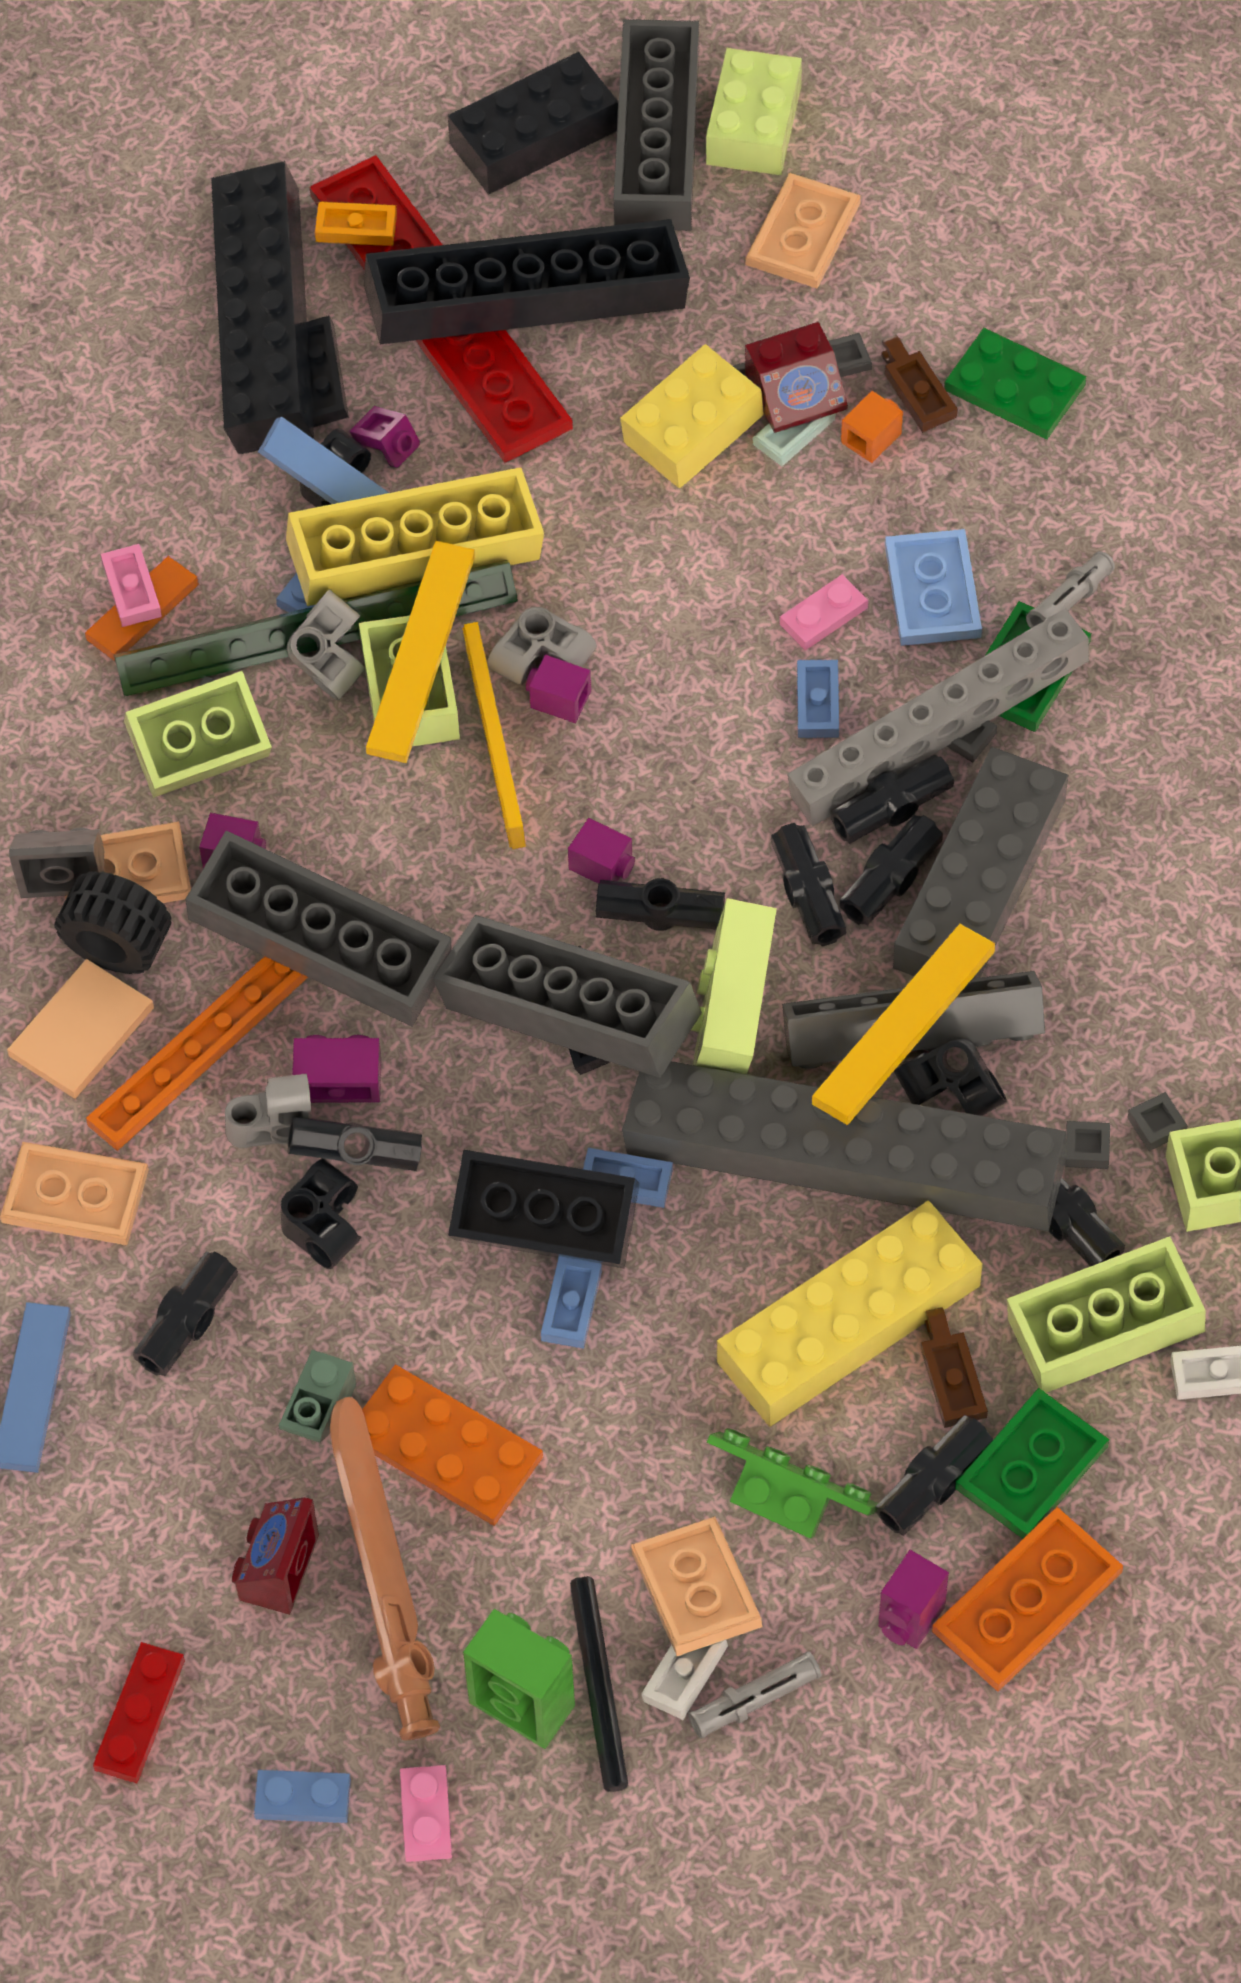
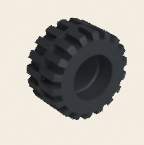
(113, 922)

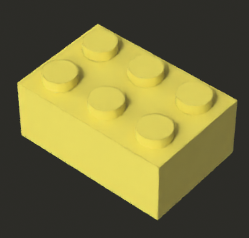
(692, 416)

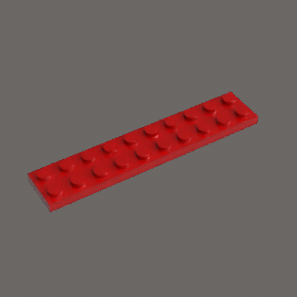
(480, 368)

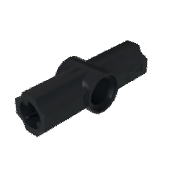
(892, 798)
(891, 870)
(808, 884)
(636, 902)
(381, 1148)
(1079, 1225)
(185, 1313)
(933, 1475)

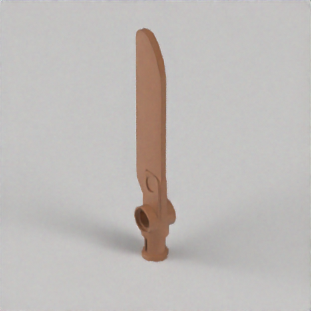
(405, 1664)

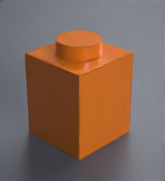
(872, 426)

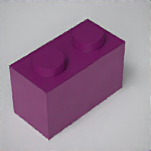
(339, 1068)
(912, 1600)

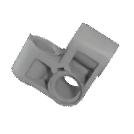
(522, 651)
(332, 666)
(269, 1112)

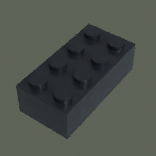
(533, 122)
(543, 1208)

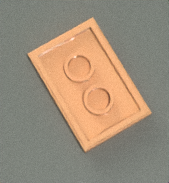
(803, 230)
(150, 858)
(80, 1028)
(74, 1193)
(696, 1586)

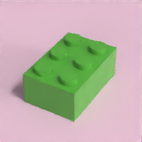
(520, 1677)

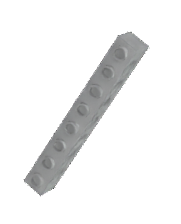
(940, 715)

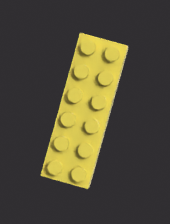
(390, 536)
(848, 1313)

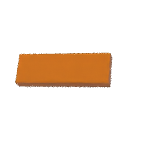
(171, 585)

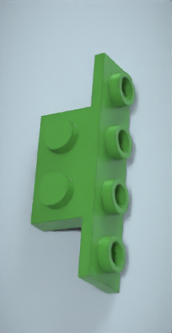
(784, 1491)

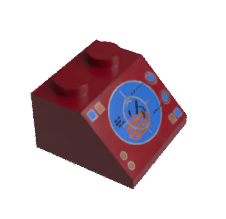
(796, 376)
(277, 1554)

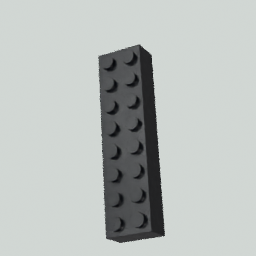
(525, 281)
(261, 304)

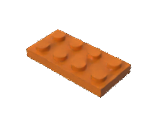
(448, 1445)
(1027, 1599)

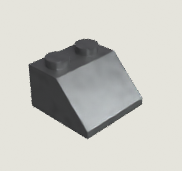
(52, 861)

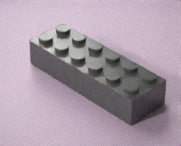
(657, 122)
(984, 857)
(318, 928)
(568, 995)

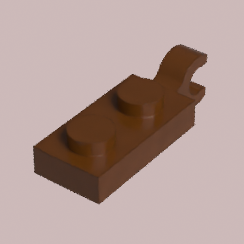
(917, 385)
(951, 1371)

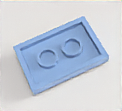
(933, 587)

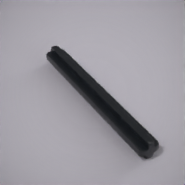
(599, 1684)

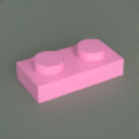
(131, 585)
(823, 612)
(425, 1813)

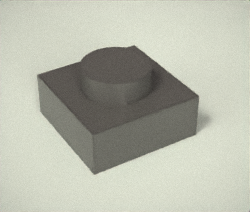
(974, 743)
(1155, 1120)
(1087, 1144)

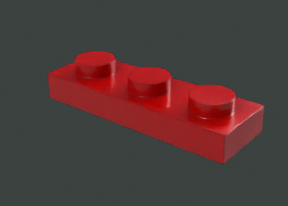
(139, 1712)

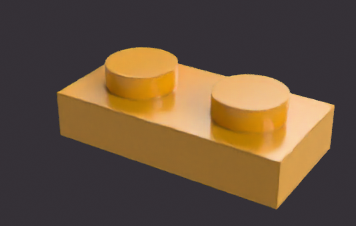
(355, 223)

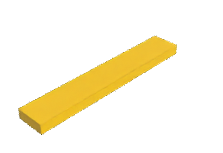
(420, 652)
(494, 736)
(903, 1024)

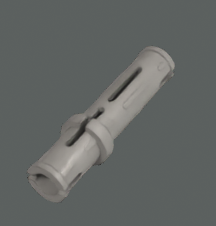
(1089, 574)
(707, 1718)

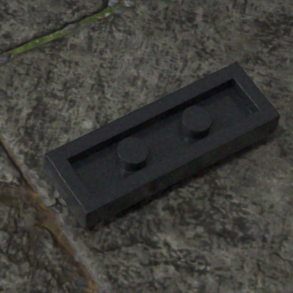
(327, 384)

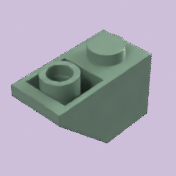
(315, 1395)

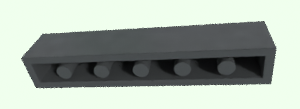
(982, 1012)

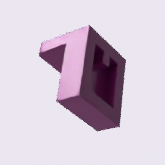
(387, 432)

